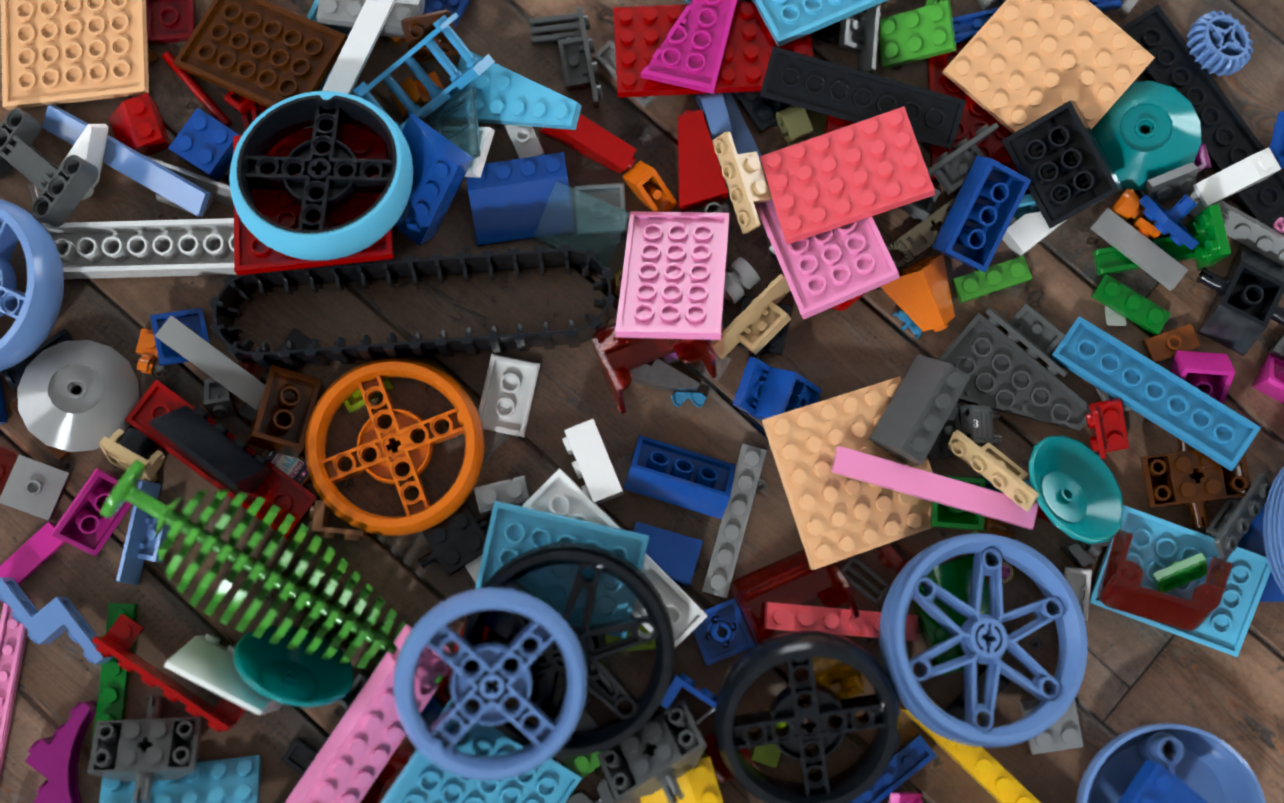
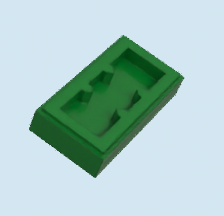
(1180, 573)

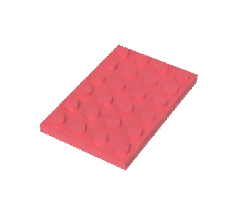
(846, 175)

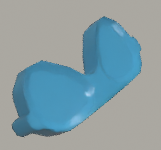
(908, 323)
(696, 397)

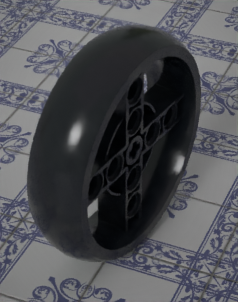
(797, 650)

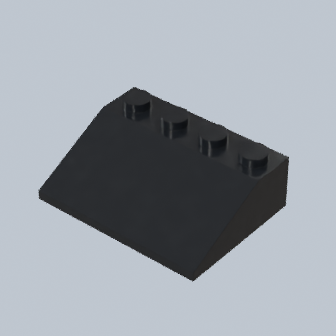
(1062, 163)
(214, 448)

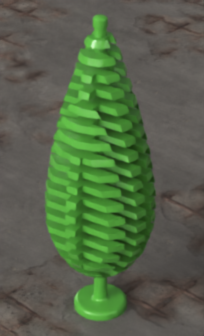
(181, 523)

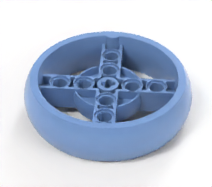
(40, 305)
(547, 735)

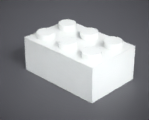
(592, 462)

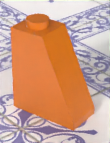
(924, 293)

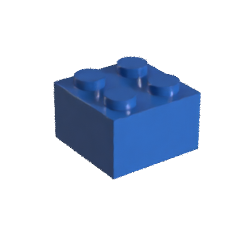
(205, 145)

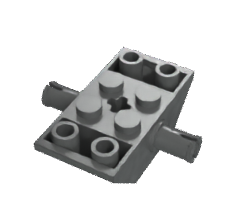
(146, 748)
(655, 756)

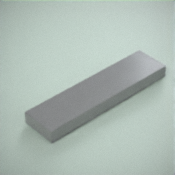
(1139, 249)

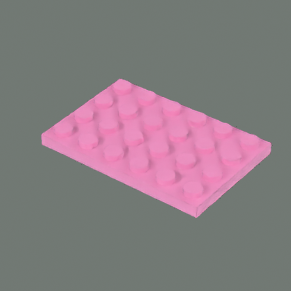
(830, 264)
(673, 275)

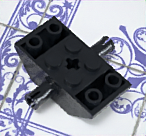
(1243, 300)

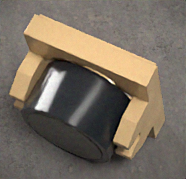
(133, 445)

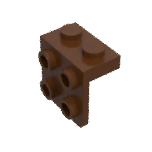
(420, 26)

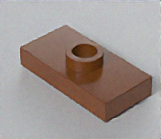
(1165, 345)

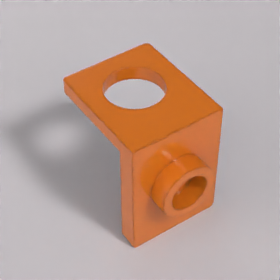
(1145, 227)

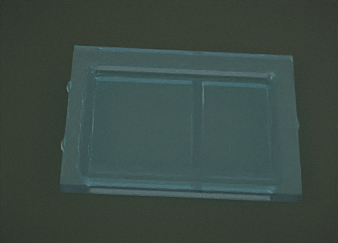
(459, 122)
(581, 222)

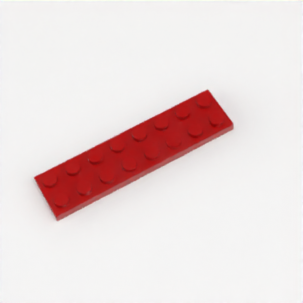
(276, 489)

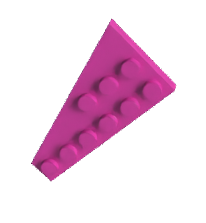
(694, 46)

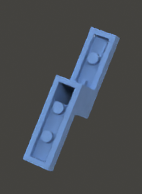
(51, 620)

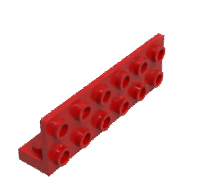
(120, 640)

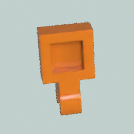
(146, 348)

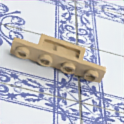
(743, 179)
(757, 322)
(995, 468)

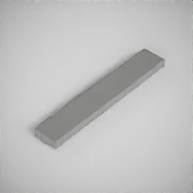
(211, 361)

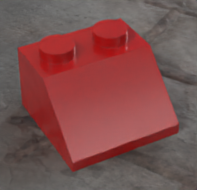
(140, 125)

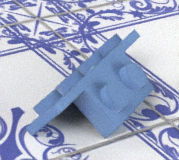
(141, 539)

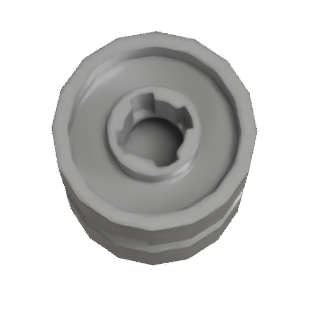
(740, 277)

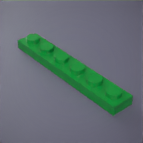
(113, 678)

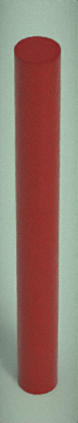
(197, 90)

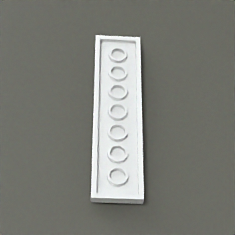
(565, 498)

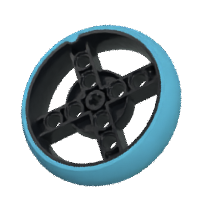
(321, 175)

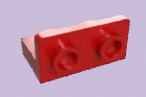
(1108, 427)

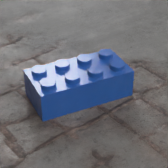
(981, 213)

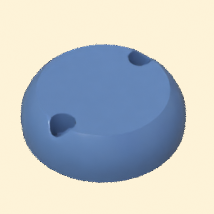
(1190, 754)

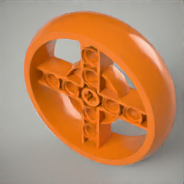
(327, 472)

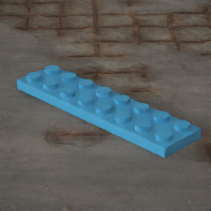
(1156, 393)

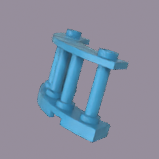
(437, 94)

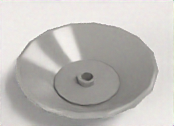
(83, 419)

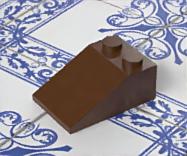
(284, 412)

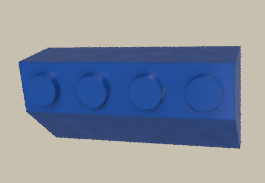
(680, 477)

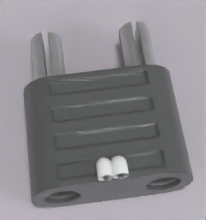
(978, 424)

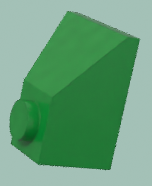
(949, 517)

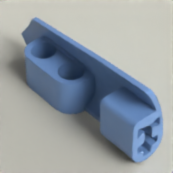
(723, 116)

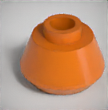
(1127, 205)

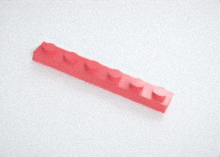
(832, 620)

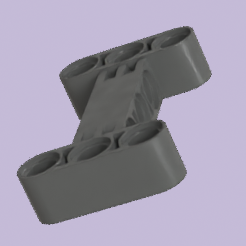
(61, 186)

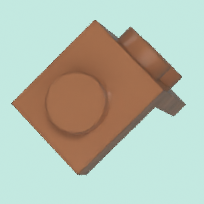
(320, 516)

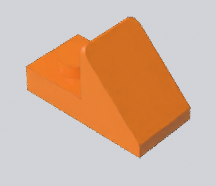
(416, 91)

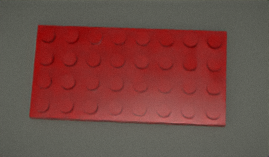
(745, 60)

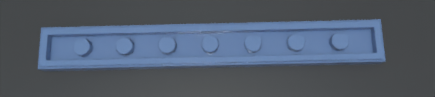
(132, 163)

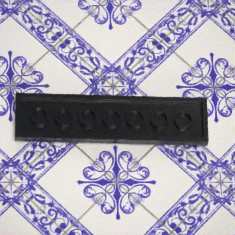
(859, 95)

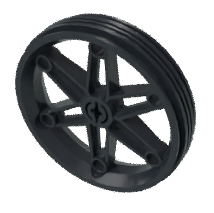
(657, 616)

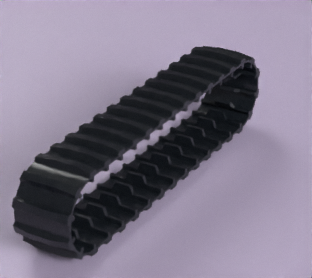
(240, 288)

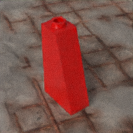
(595, 144)
(698, 166)

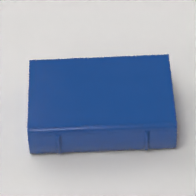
(671, 552)

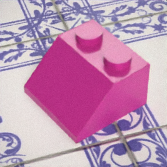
(1206, 371)

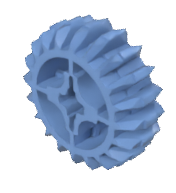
(1219, 43)

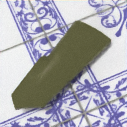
(800, 124)

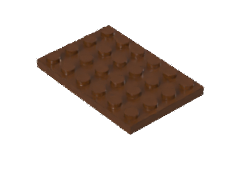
(260, 50)

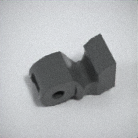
(1082, 557)
(604, 790)

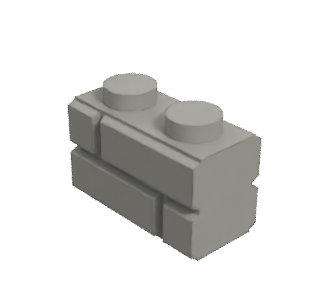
(506, 491)

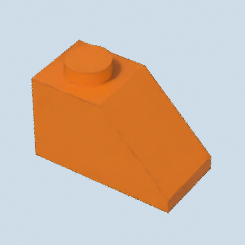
(649, 188)

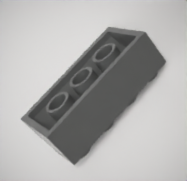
(919, 409)

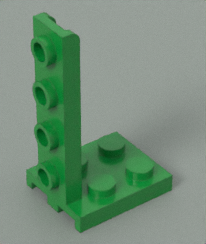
(1205, 227)

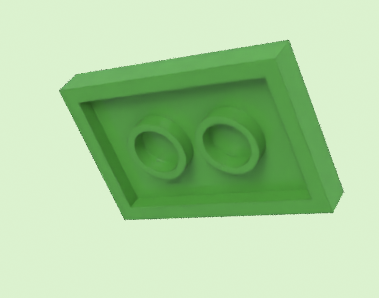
(916, 35)

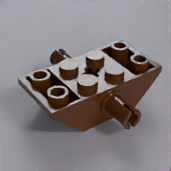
(1170, 484)

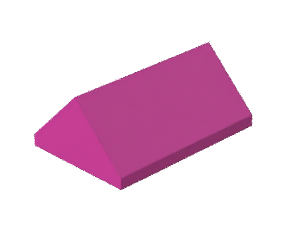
(1271, 378)
(82, 522)

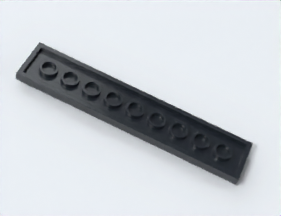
(1222, 127)

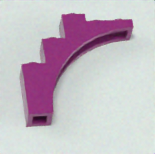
(59, 757)

